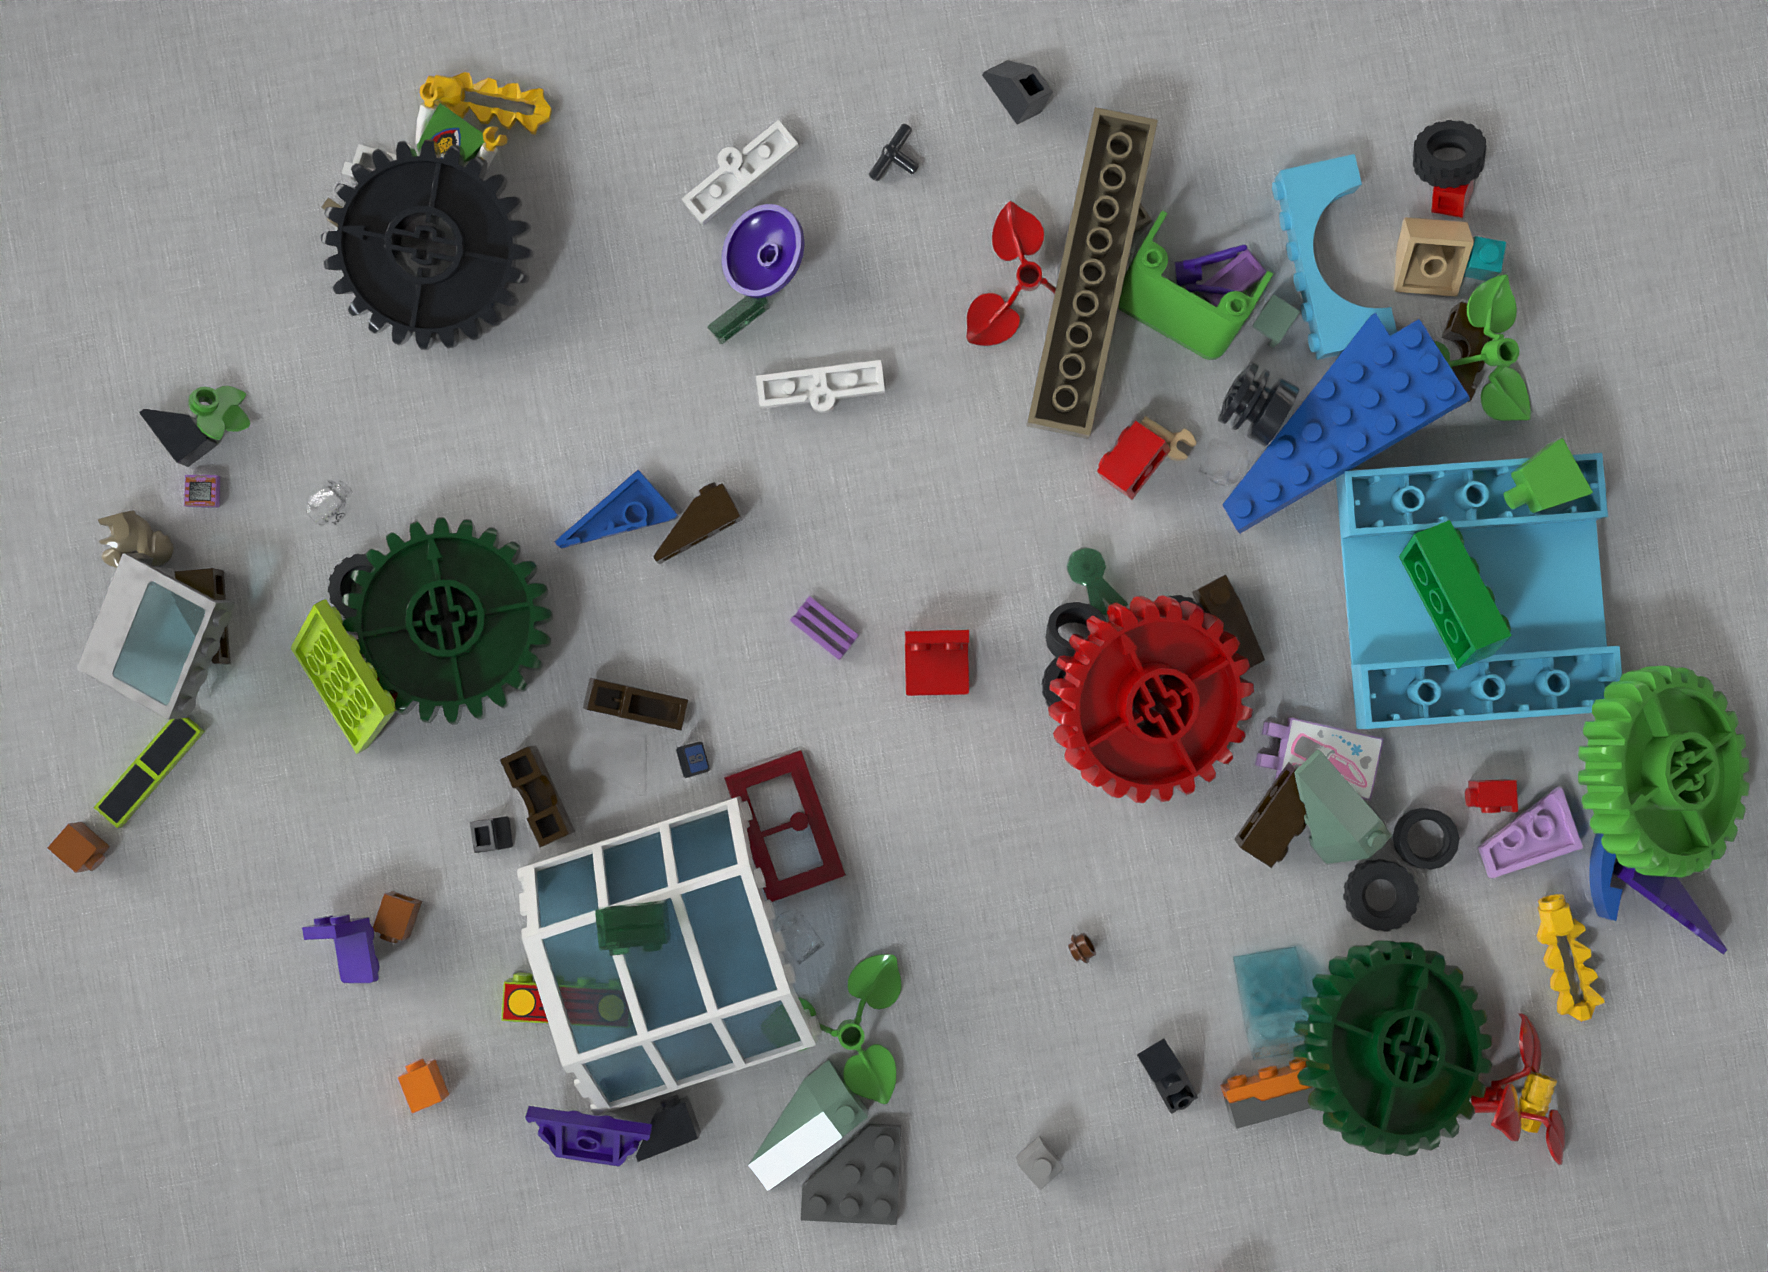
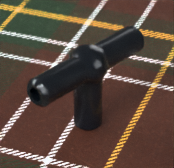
(891, 153)

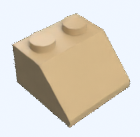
(1432, 256)

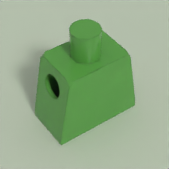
(1547, 479)

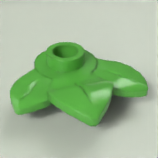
(221, 413)

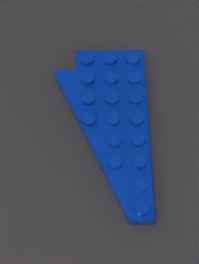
(1361, 406)

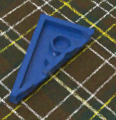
(627, 508)

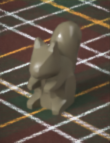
(133, 534)

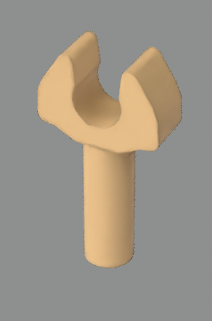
(1171, 438)

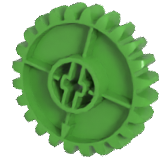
(1664, 771)

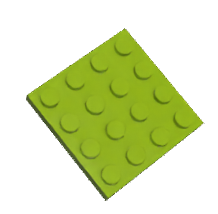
(342, 676)

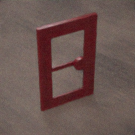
(799, 821)

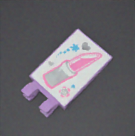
(1350, 752)

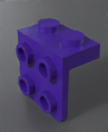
(352, 943)

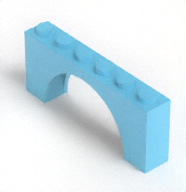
(1303, 197)

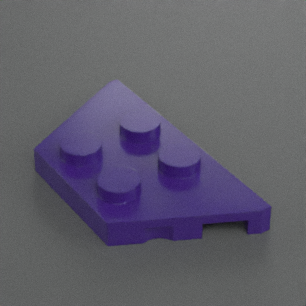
(588, 1136)

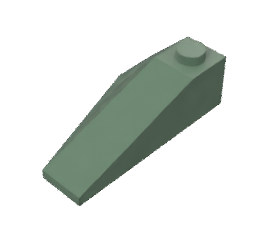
(810, 1123)

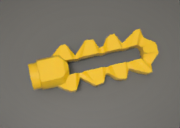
(454, 98)
(1558, 921)

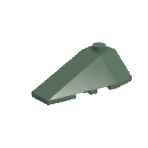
(1338, 817)

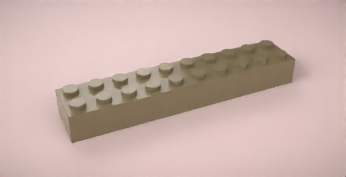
(1092, 273)

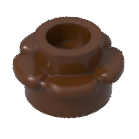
(1082, 947)

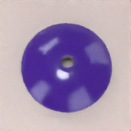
(754, 242)

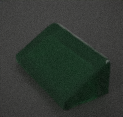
(737, 318)

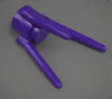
(1190, 270)

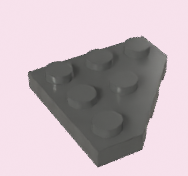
(858, 1181)

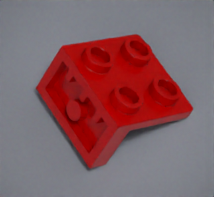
(936, 662)

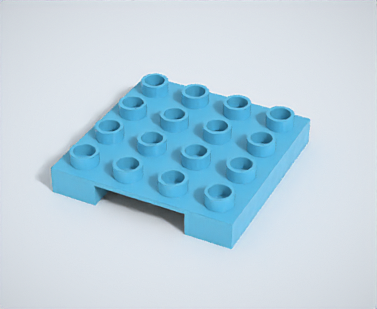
(1541, 579)

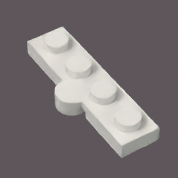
(739, 171)
(820, 385)

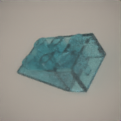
(1270, 1000)

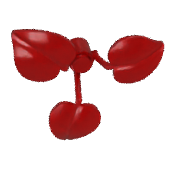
(1013, 236)
(1505, 1101)

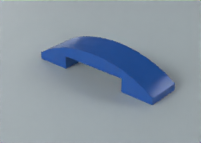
(1605, 898)

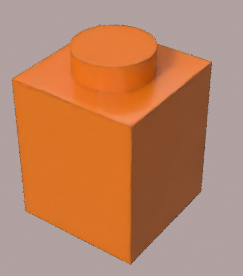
(423, 1084)

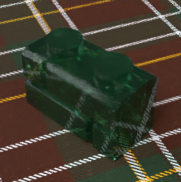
(633, 926)

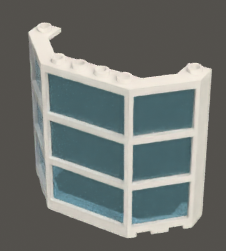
(672, 1014)

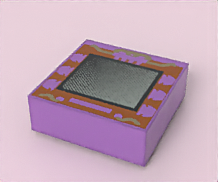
(202, 491)

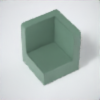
(1275, 319)

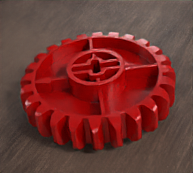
(1109, 697)

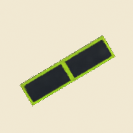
(148, 770)

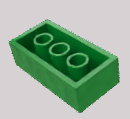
(1455, 594)

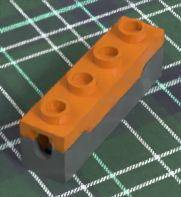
(1266, 1095)

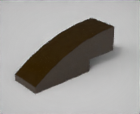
(635, 704)

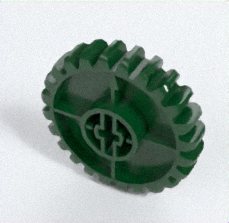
(420, 573)
(1392, 1047)

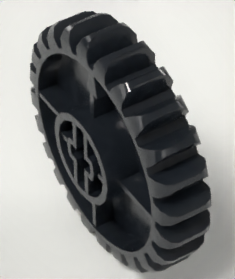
(372, 234)

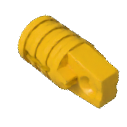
(1536, 1099)

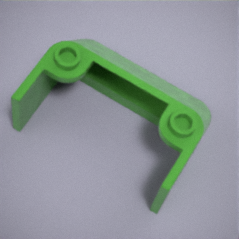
(1178, 312)

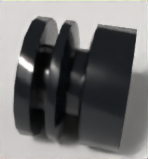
(1258, 404)

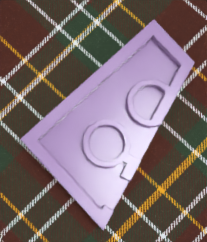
(1532, 837)

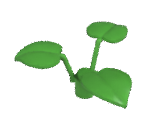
(1495, 309)
(873, 1070)

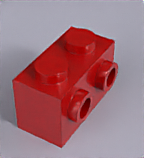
(1133, 459)

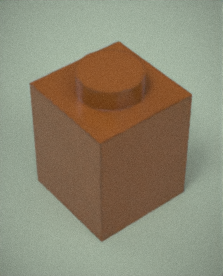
(79, 847)
(396, 917)

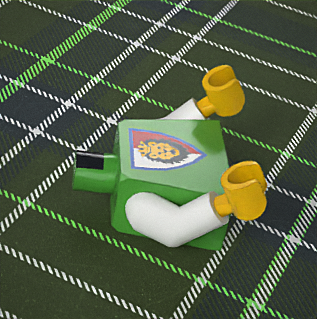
(450, 129)

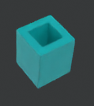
(1485, 259)

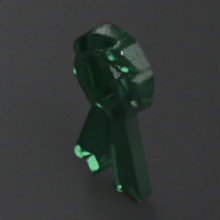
(1087, 569)

